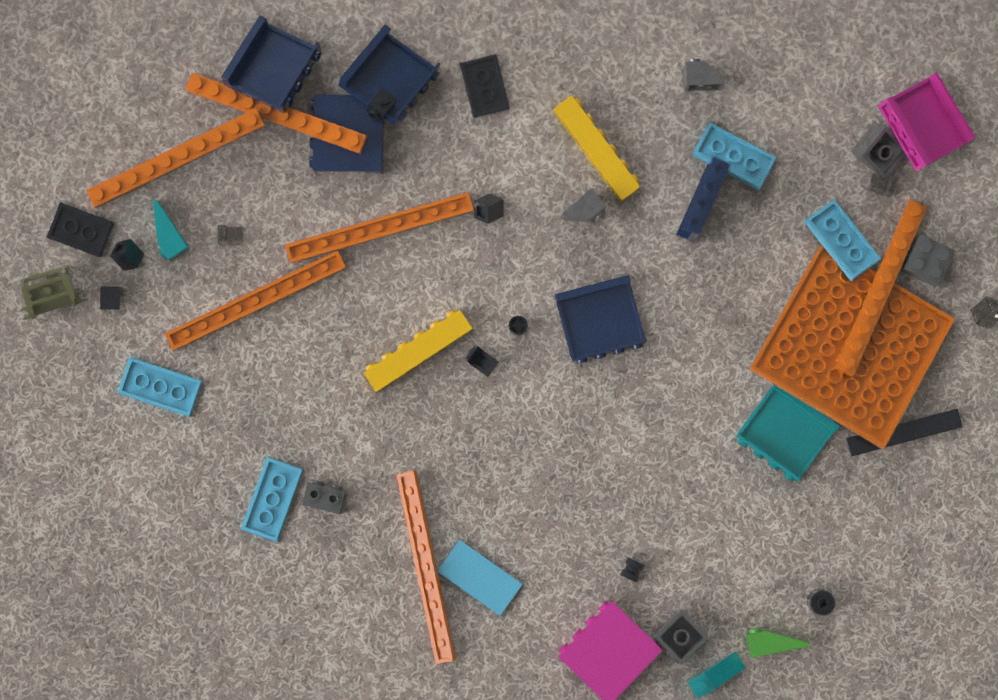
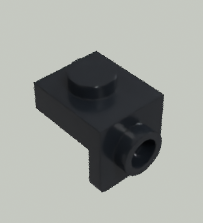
(381, 105)
(481, 360)

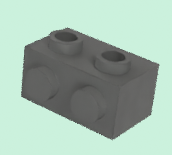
(324, 497)

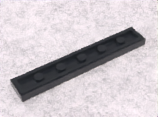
(909, 431)

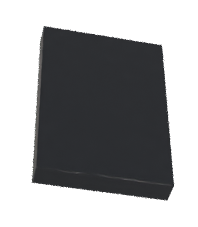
(484, 86)
(80, 230)

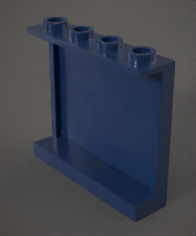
(271, 65)
(389, 66)
(351, 114)
(703, 199)
(600, 319)

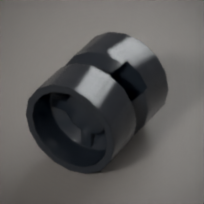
(820, 602)

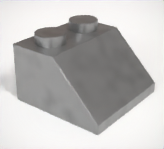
(701, 77)
(879, 150)
(585, 209)

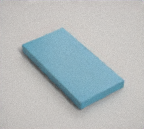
(747, 161)
(842, 240)
(160, 387)
(272, 499)
(479, 577)

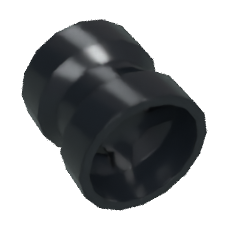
(519, 323)
(635, 567)

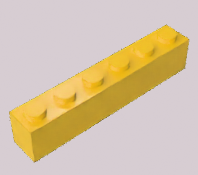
(596, 148)
(417, 351)

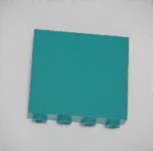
(786, 432)

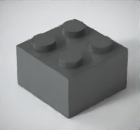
(928, 260)
(680, 636)

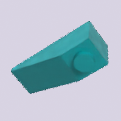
(168, 237)
(715, 675)

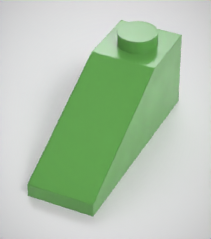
(766, 642)

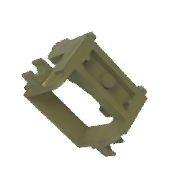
(49, 293)

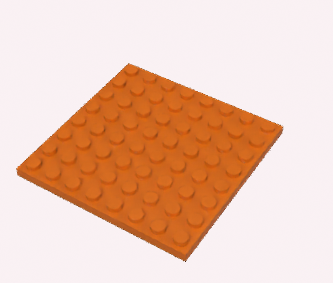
(813, 332)

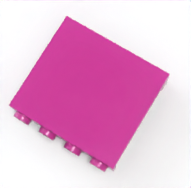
(926, 121)
(609, 652)

